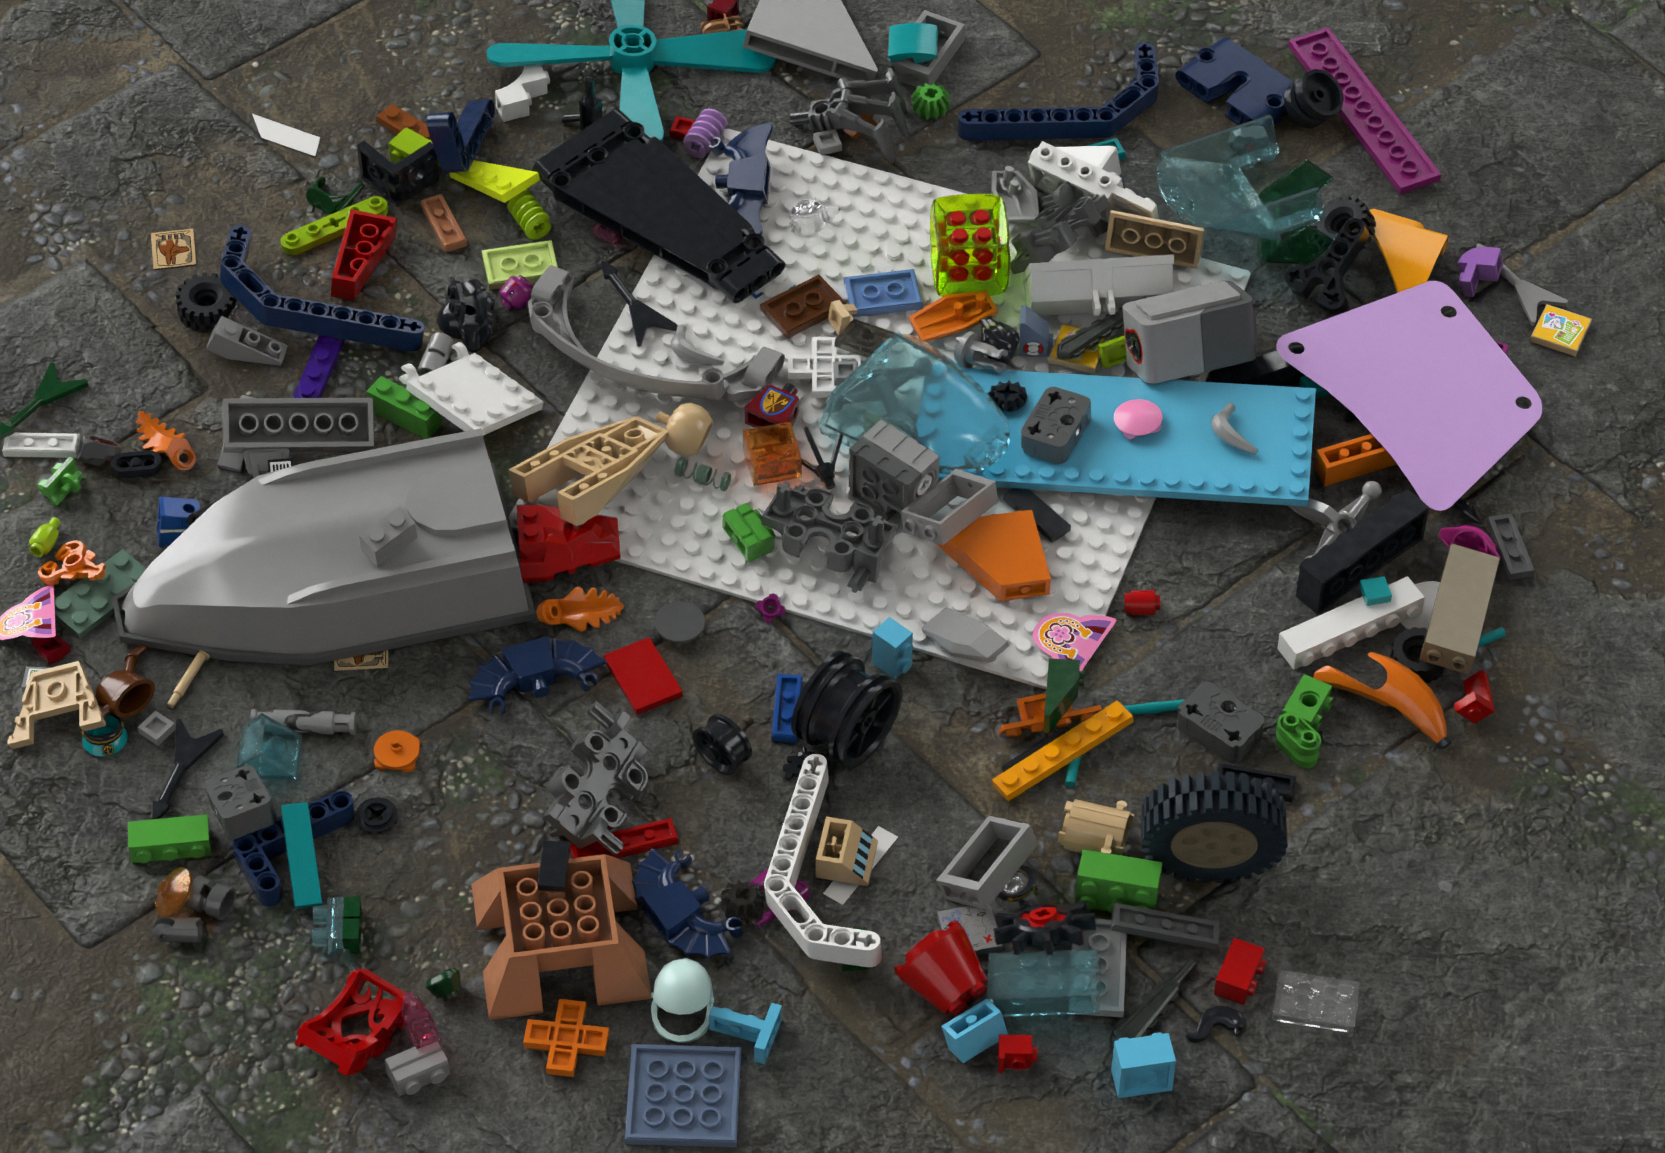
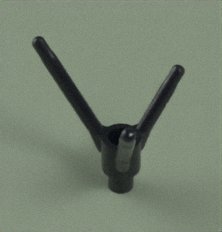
(825, 470)

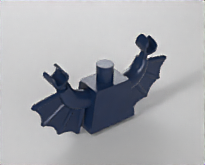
(533, 668)
(677, 910)

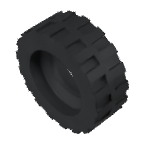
(1414, 639)

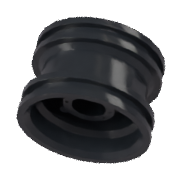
(846, 709)

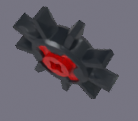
(1044, 925)

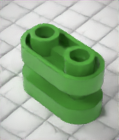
(1298, 740)

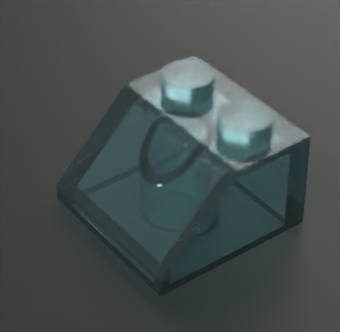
(269, 748)

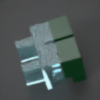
(342, 923)

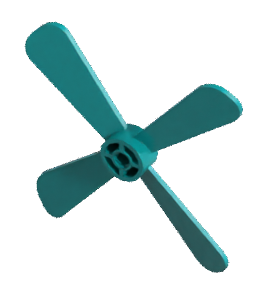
(635, 53)

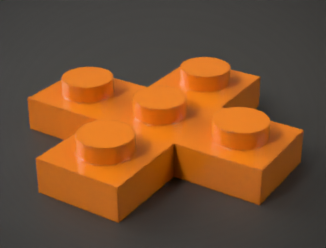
(566, 1037)

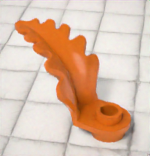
(165, 441)
(580, 609)

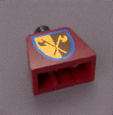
(773, 406)

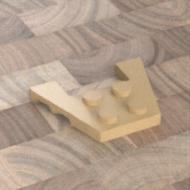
(55, 693)

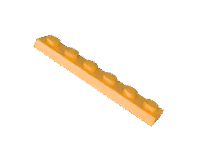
(1062, 750)

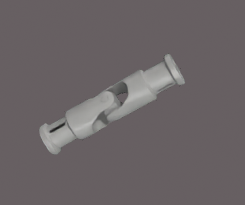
(323, 722)

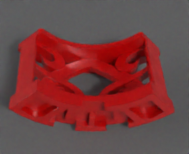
(324, 1031)

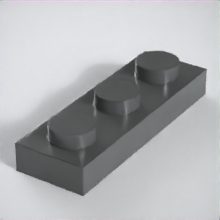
(1510, 546)

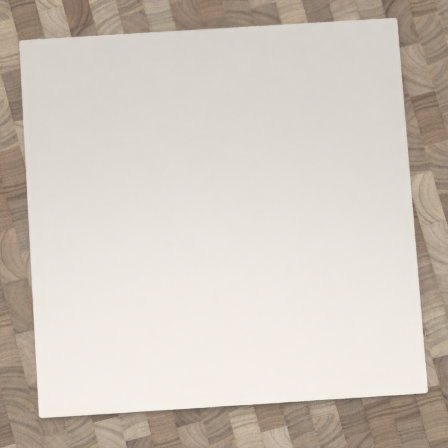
(677, 524)

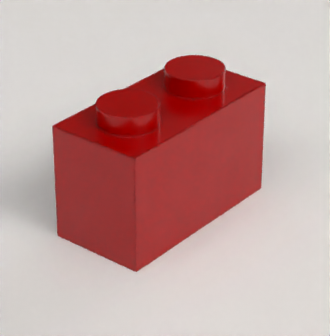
(1239, 971)

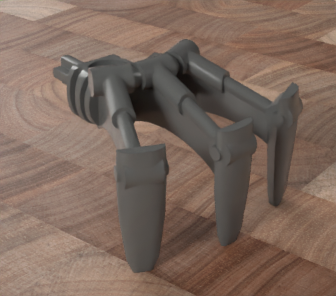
(849, 101)

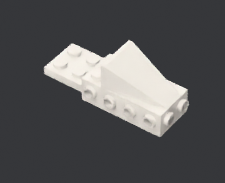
(1089, 172)

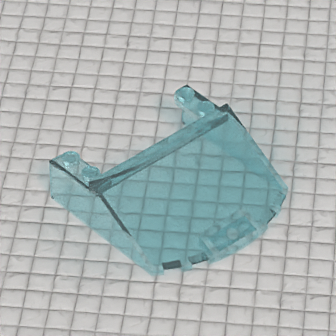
(1210, 190)

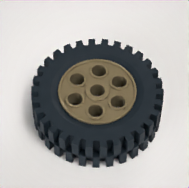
(1214, 827)

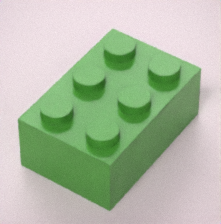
(1118, 879)

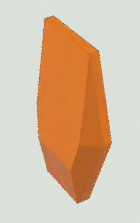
(952, 315)

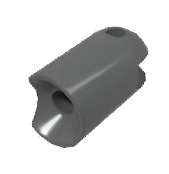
(178, 930)

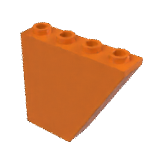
(1003, 555)

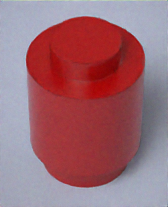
(1142, 602)

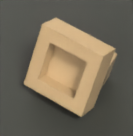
(841, 315)

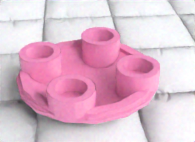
(1138, 418)

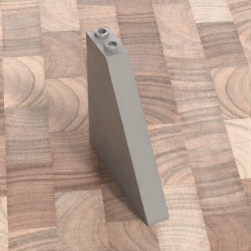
(811, 36)

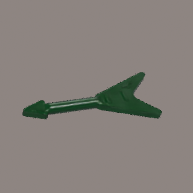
(47, 392)

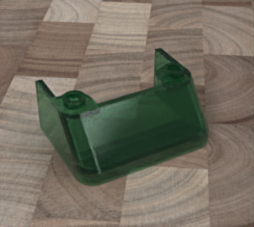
(1303, 243)

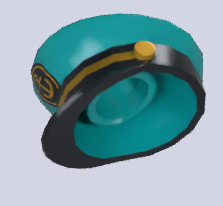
(107, 739)

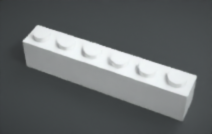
(1348, 625)

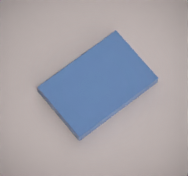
(883, 292)

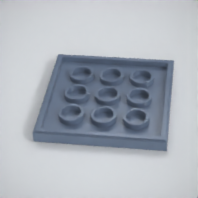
(683, 1095)

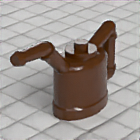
(123, 690)

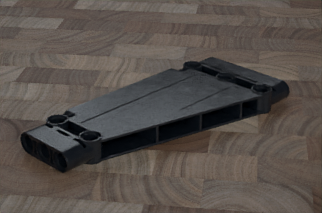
(659, 204)

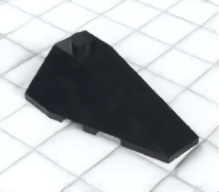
(1266, 369)

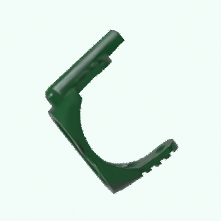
(327, 202)

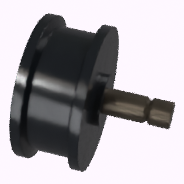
(723, 742)

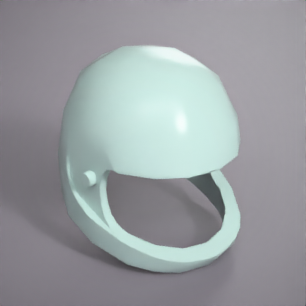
(682, 989)

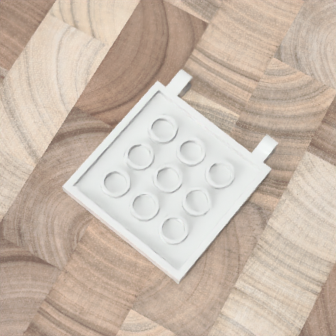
(472, 392)

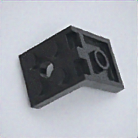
(400, 180)

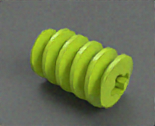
(529, 215)

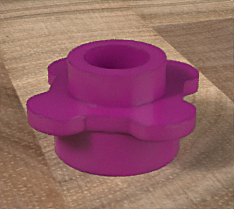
(769, 615)

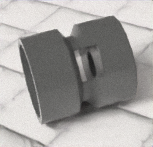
(211, 897)

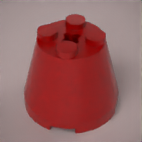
(945, 970)

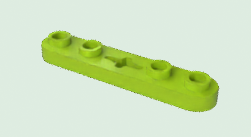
(322, 231)

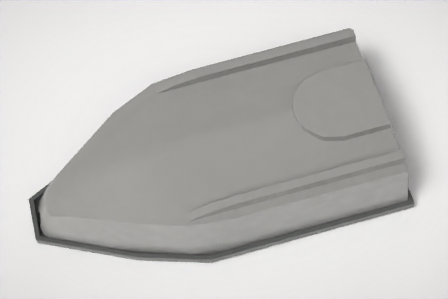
(284, 572)

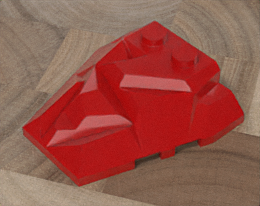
(554, 545)

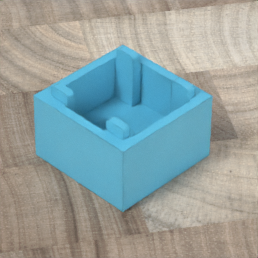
(1143, 1065)

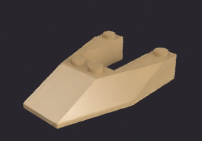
(605, 455)

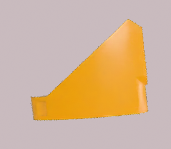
(1407, 248)

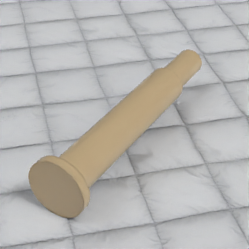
(187, 678)

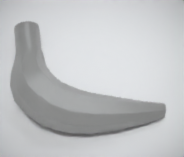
(690, 353)
(1225, 432)

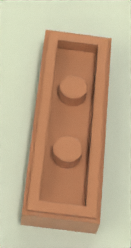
(443, 223)

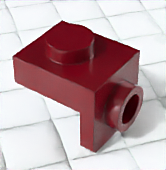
(50, 649)

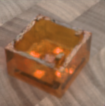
(772, 453)

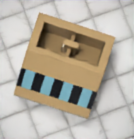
(845, 852)

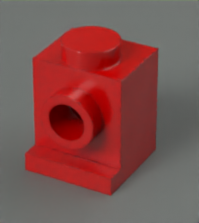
(1016, 1052)

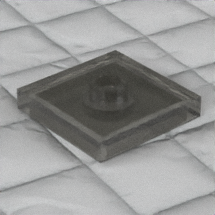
(862, 338)

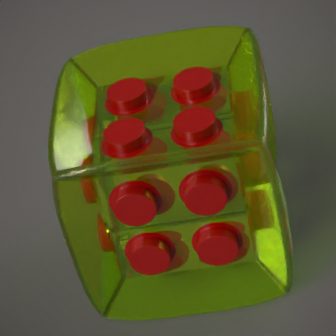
(970, 244)

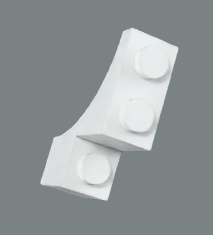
(515, 98)

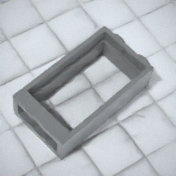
(921, 74)
(980, 498)
(982, 893)

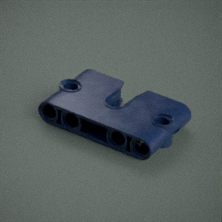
(1231, 66)

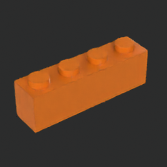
(1351, 459)

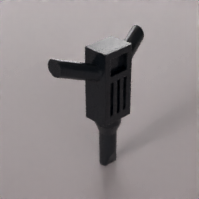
(589, 107)

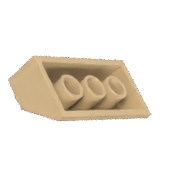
(1151, 237)

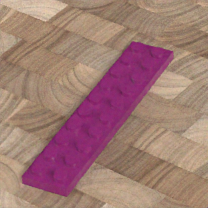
(1368, 113)

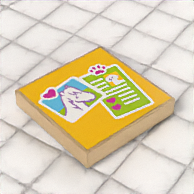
(1561, 330)
(1086, 362)

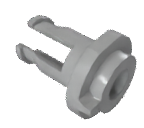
(971, 351)

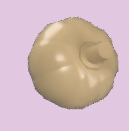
(686, 428)

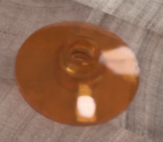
(173, 892)

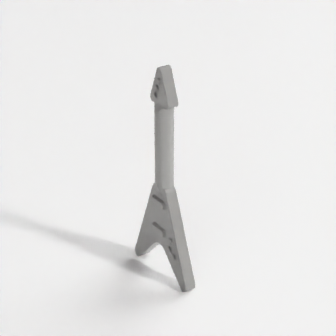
(1530, 294)

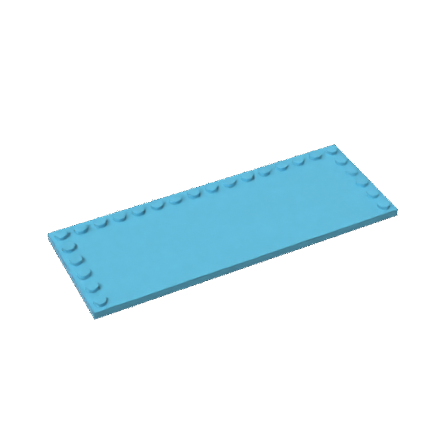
(1178, 460)

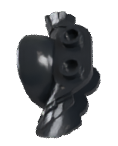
(454, 322)

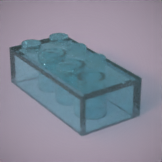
(1045, 983)

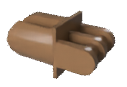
(722, 25)

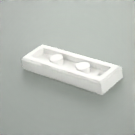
(41, 445)

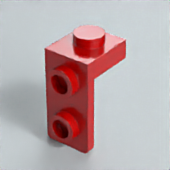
(1478, 698)

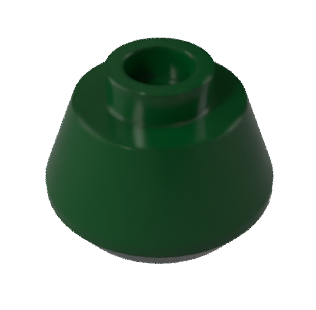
(445, 984)

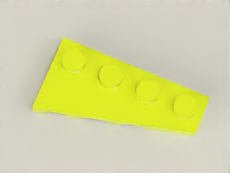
(497, 180)

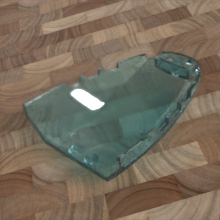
(923, 398)

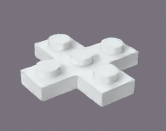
(818, 365)

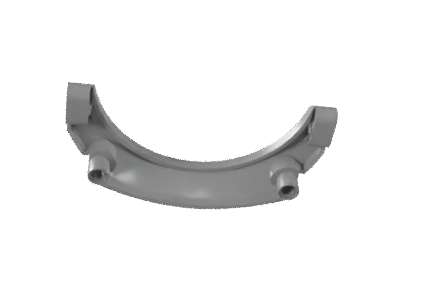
(550, 318)

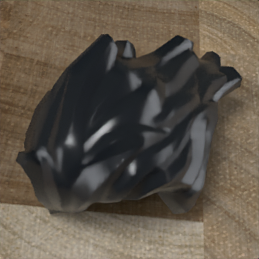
(1000, 336)

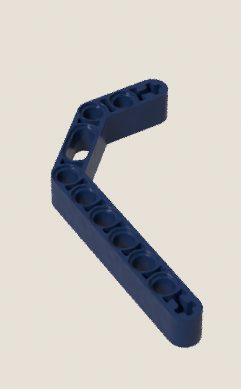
(1069, 121)
(306, 314)

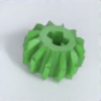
(930, 101)

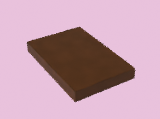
(800, 306)

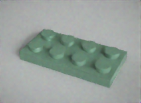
(91, 602)

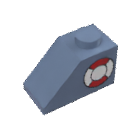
(1034, 334)

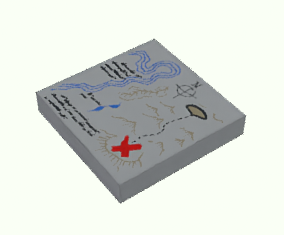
(977, 924)

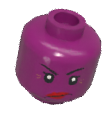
(516, 292)

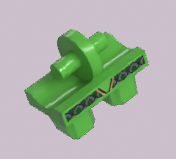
(64, 479)

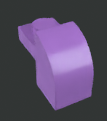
(1477, 265)

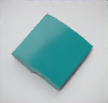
(914, 41)

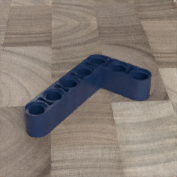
(459, 141)
(333, 812)

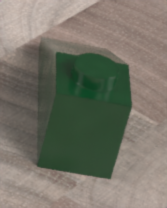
(1062, 689)

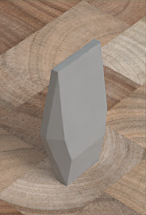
(1018, 195)
(964, 636)

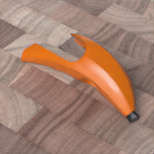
(1402, 691)

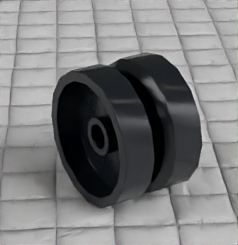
(1313, 98)

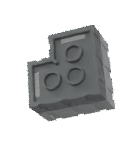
(890, 470)

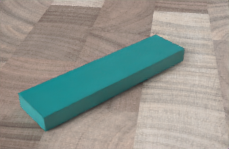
(301, 855)

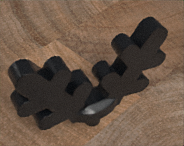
(797, 761)

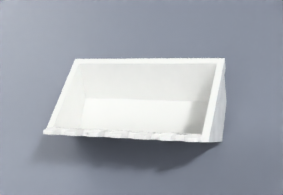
(1095, 283)

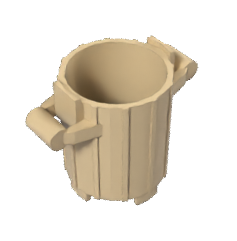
(1095, 827)

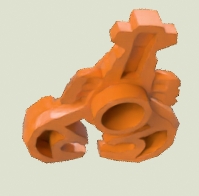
(76, 564)

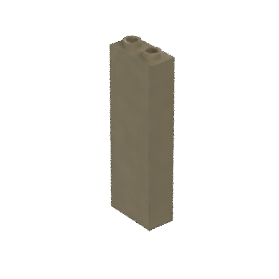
(1459, 609)

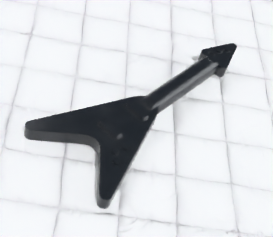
(641, 314)
(187, 752)

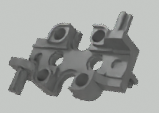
(1058, 226)
(843, 551)
(625, 753)

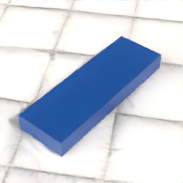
(786, 695)

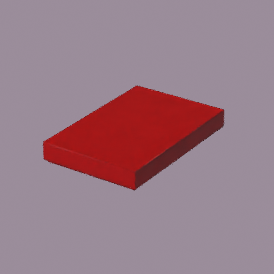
(643, 676)

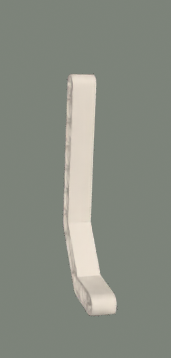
(814, 937)

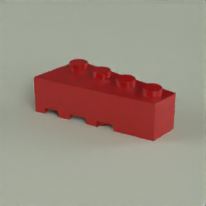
(361, 249)

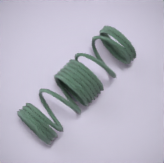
(703, 474)

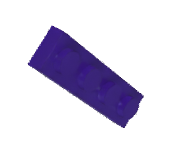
(319, 367)

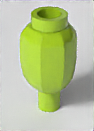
(44, 538)

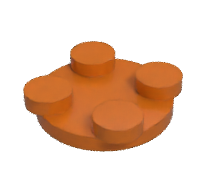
(396, 751)

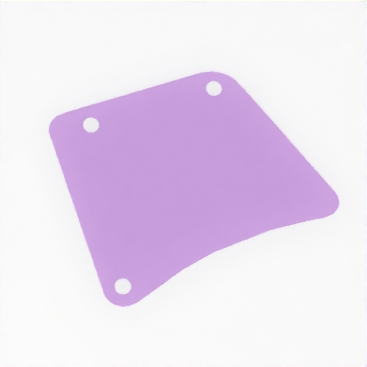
(1421, 385)

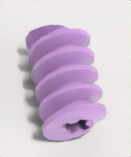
(701, 135)

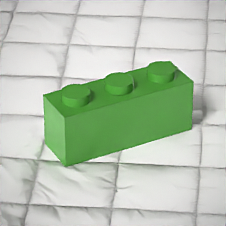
(403, 408)
(169, 838)

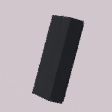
(553, 866)

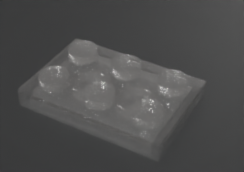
(1316, 1001)

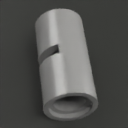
(435, 353)

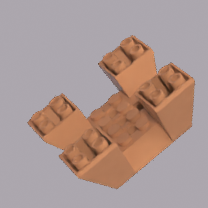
(559, 933)

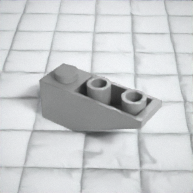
(244, 344)

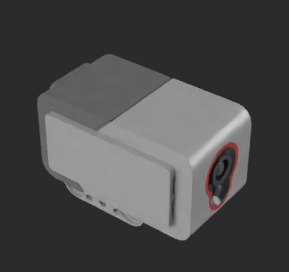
(1190, 331)

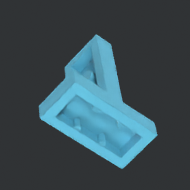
(749, 1028)

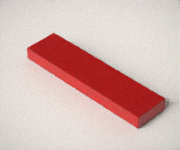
(635, 840)

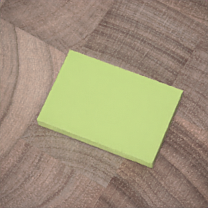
(525, 260)

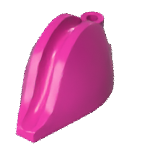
(1469, 537)

